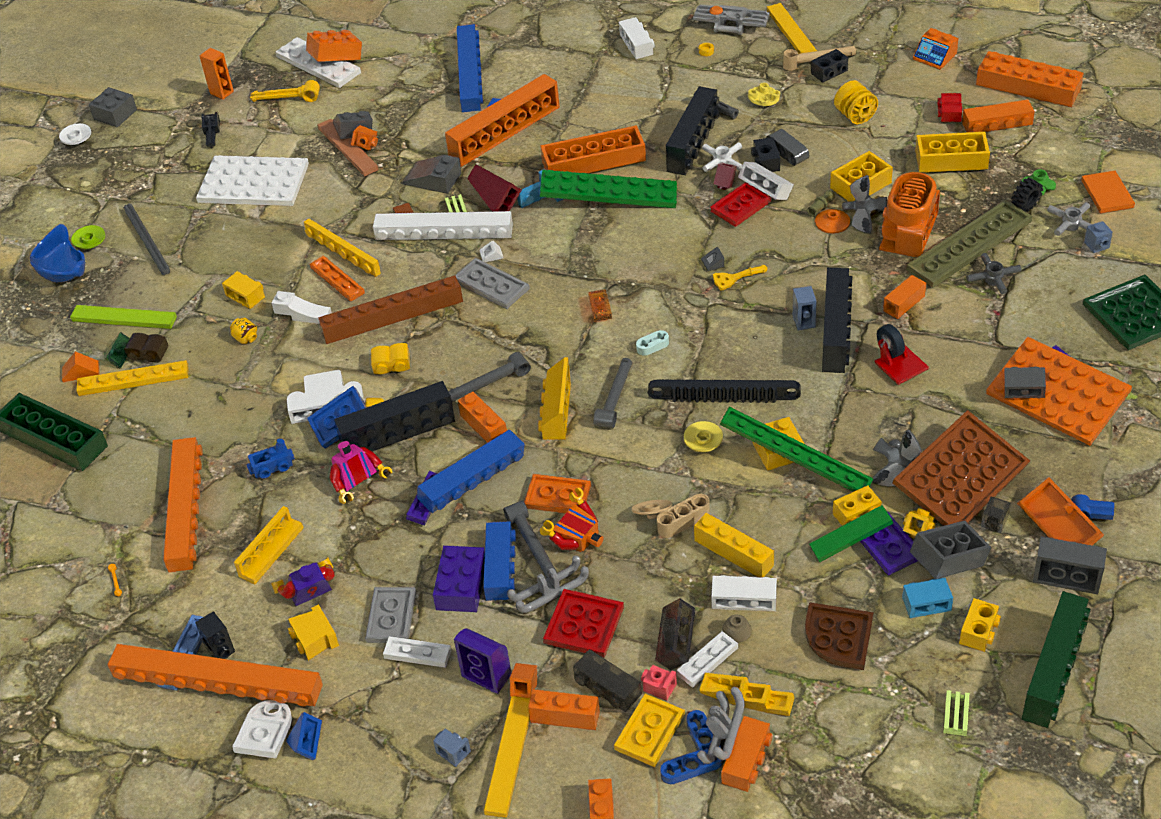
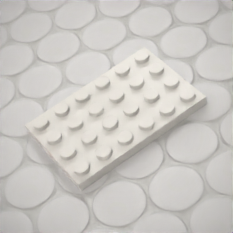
(253, 180)

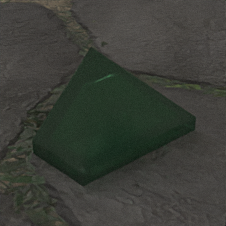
(115, 352)

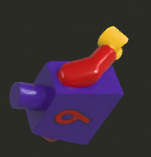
(306, 582)

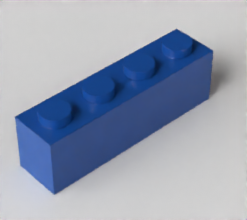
(498, 560)

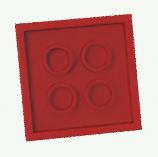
(583, 622)

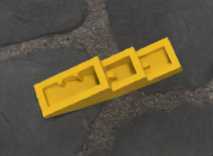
(755, 695)

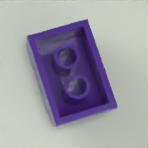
(482, 660)

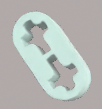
(652, 342)

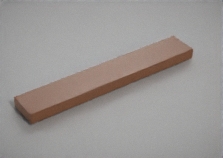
(353, 153)

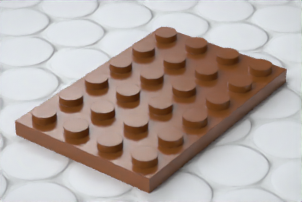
(961, 471)

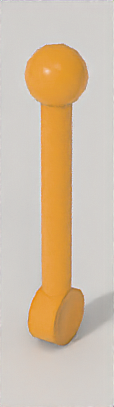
(112, 568)

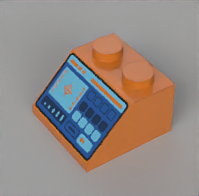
(936, 48)

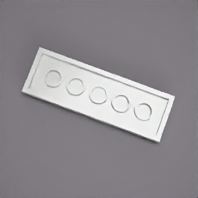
(333, 72)

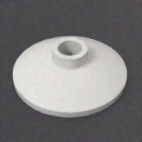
(75, 134)

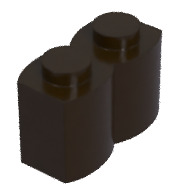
(146, 347)

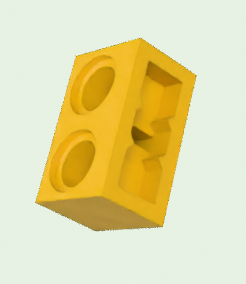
(979, 625)

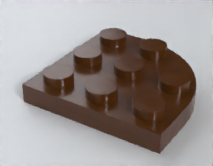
(839, 634)

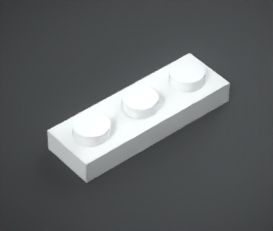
(417, 652)
(707, 659)

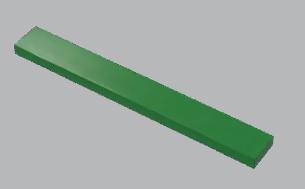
(794, 450)

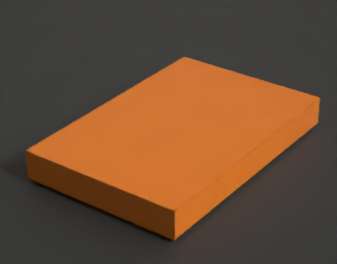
(1108, 191)
(553, 492)

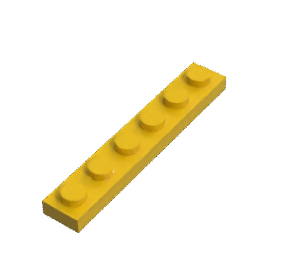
(342, 247)
(132, 378)

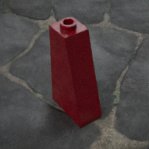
(494, 190)

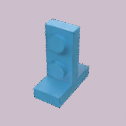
(531, 194)

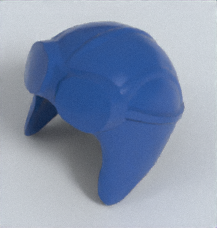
(56, 258)

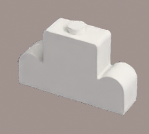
(319, 391)

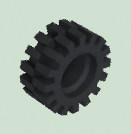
(1027, 194)

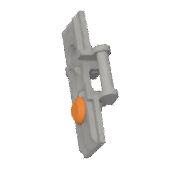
(722, 13)

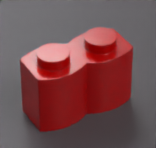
(950, 107)

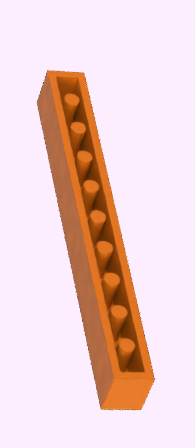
(215, 675)

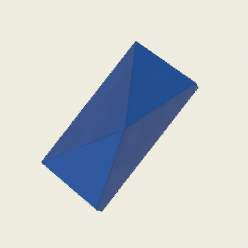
(305, 736)

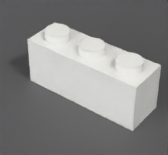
(636, 38)
(765, 180)
(744, 593)

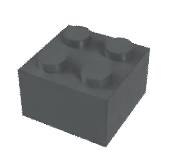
(112, 107)

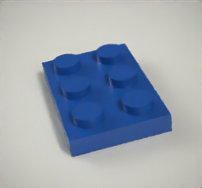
(323, 419)

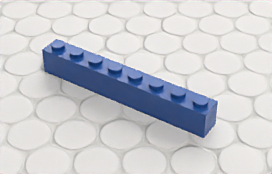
(469, 68)

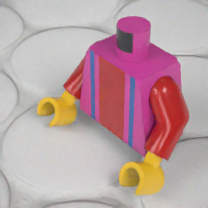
(352, 467)

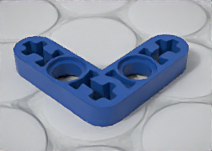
(702, 768)

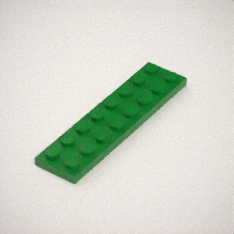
(608, 189)

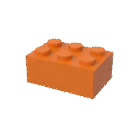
(333, 45)

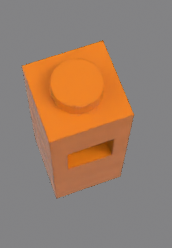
(904, 297)

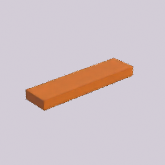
(337, 278)

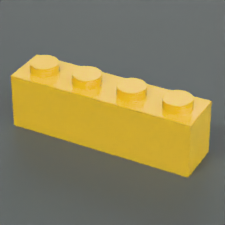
(734, 545)

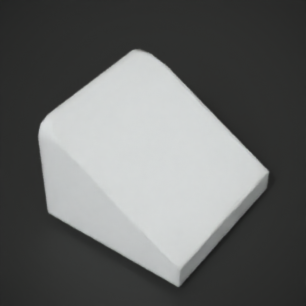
(491, 252)

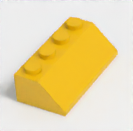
(555, 402)

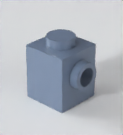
(1098, 237)

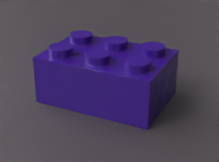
(459, 579)

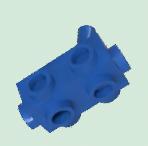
(270, 460)

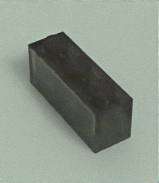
(675, 634)
(607, 680)

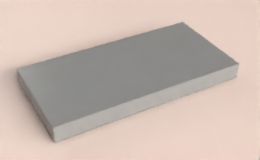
(491, 283)

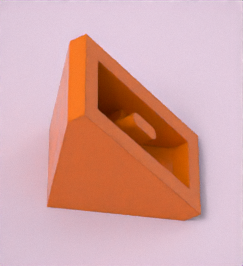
(79, 366)

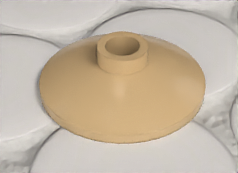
(651, 508)

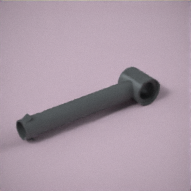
(516, 364)
(607, 416)
(517, 514)

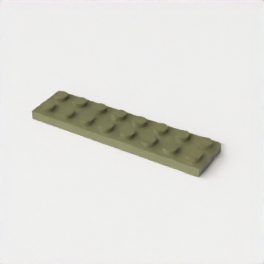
(969, 243)

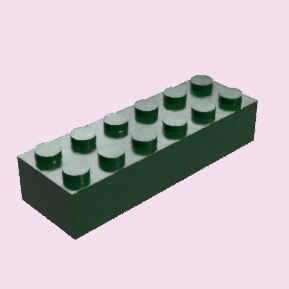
(51, 431)
(1056, 660)

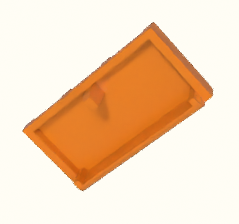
(1059, 515)

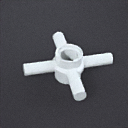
(722, 154)

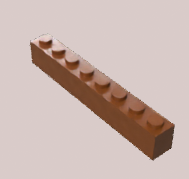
(390, 309)

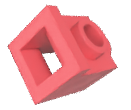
(659, 682)

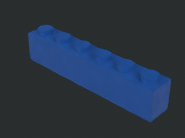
(470, 471)

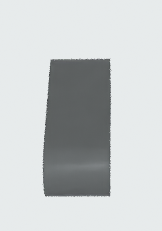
(789, 147)

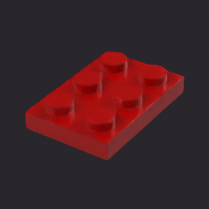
(740, 204)

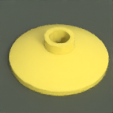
(703, 436)

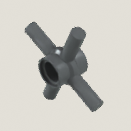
(993, 273)

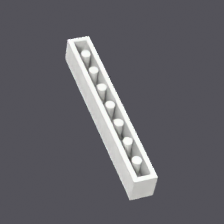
(443, 225)

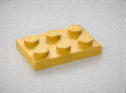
(649, 730)

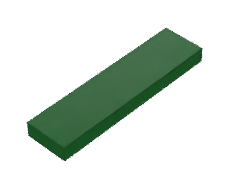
(851, 533)

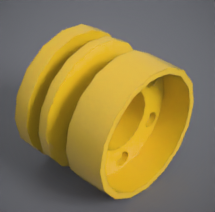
(856, 102)

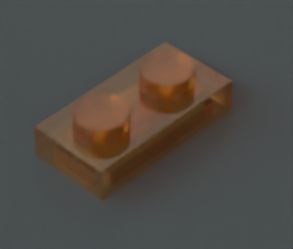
(600, 305)

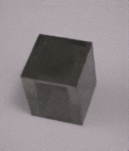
(995, 514)

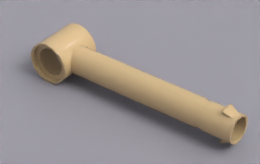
(792, 58)

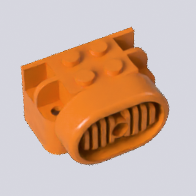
(910, 214)

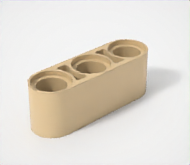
(682, 515)

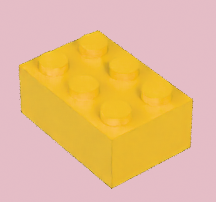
(866, 164)

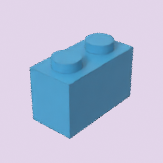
(927, 597)

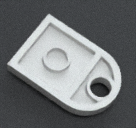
(264, 731)

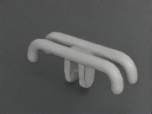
(549, 586)
(723, 726)

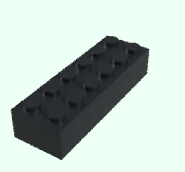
(692, 130)
(836, 320)
(397, 418)

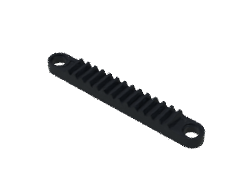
(724, 390)

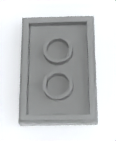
(390, 613)

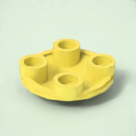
(764, 95)

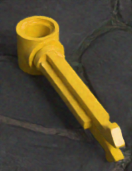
(308, 91)

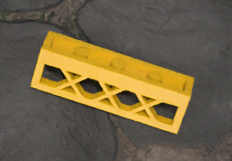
(269, 546)

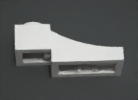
(299, 309)

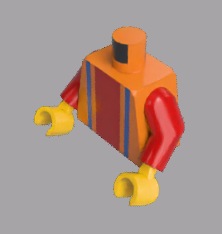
(575, 528)

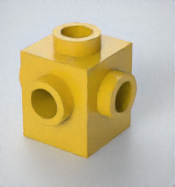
(911, 522)

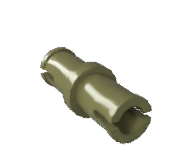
(821, 203)

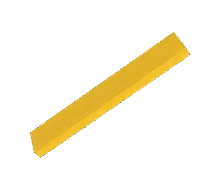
(790, 29)
(508, 758)

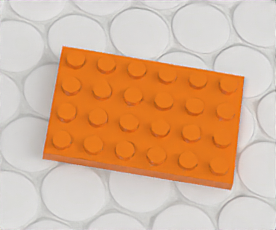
(1076, 395)

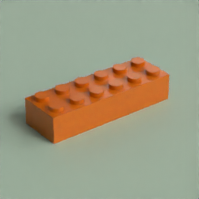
(1029, 78)
(595, 151)

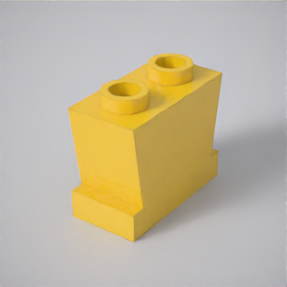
(312, 632)

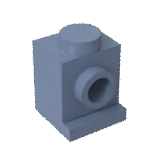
(451, 746)

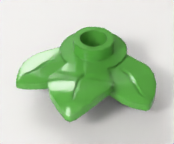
(1042, 177)

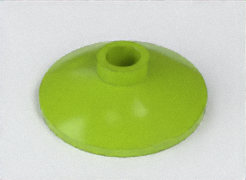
(88, 237)

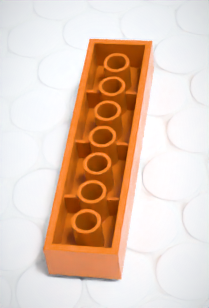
(503, 119)

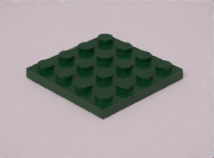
(1129, 311)

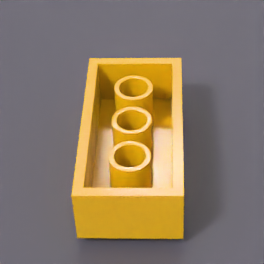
(952, 152)

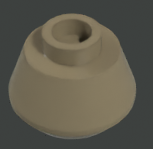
(737, 628)

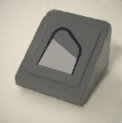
(713, 259)

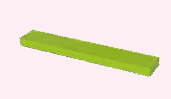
(123, 316)

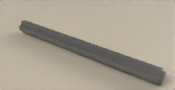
(146, 239)

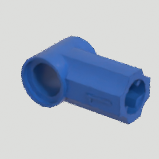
(1094, 508)

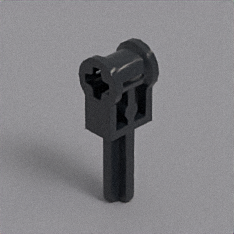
(210, 127)

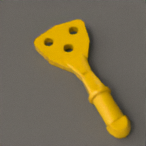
(726, 280)

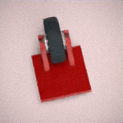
(896, 357)

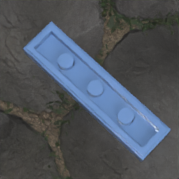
(188, 642)

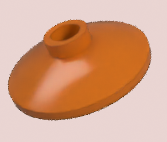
(832, 221)

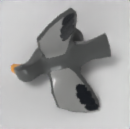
(863, 204)
(899, 456)

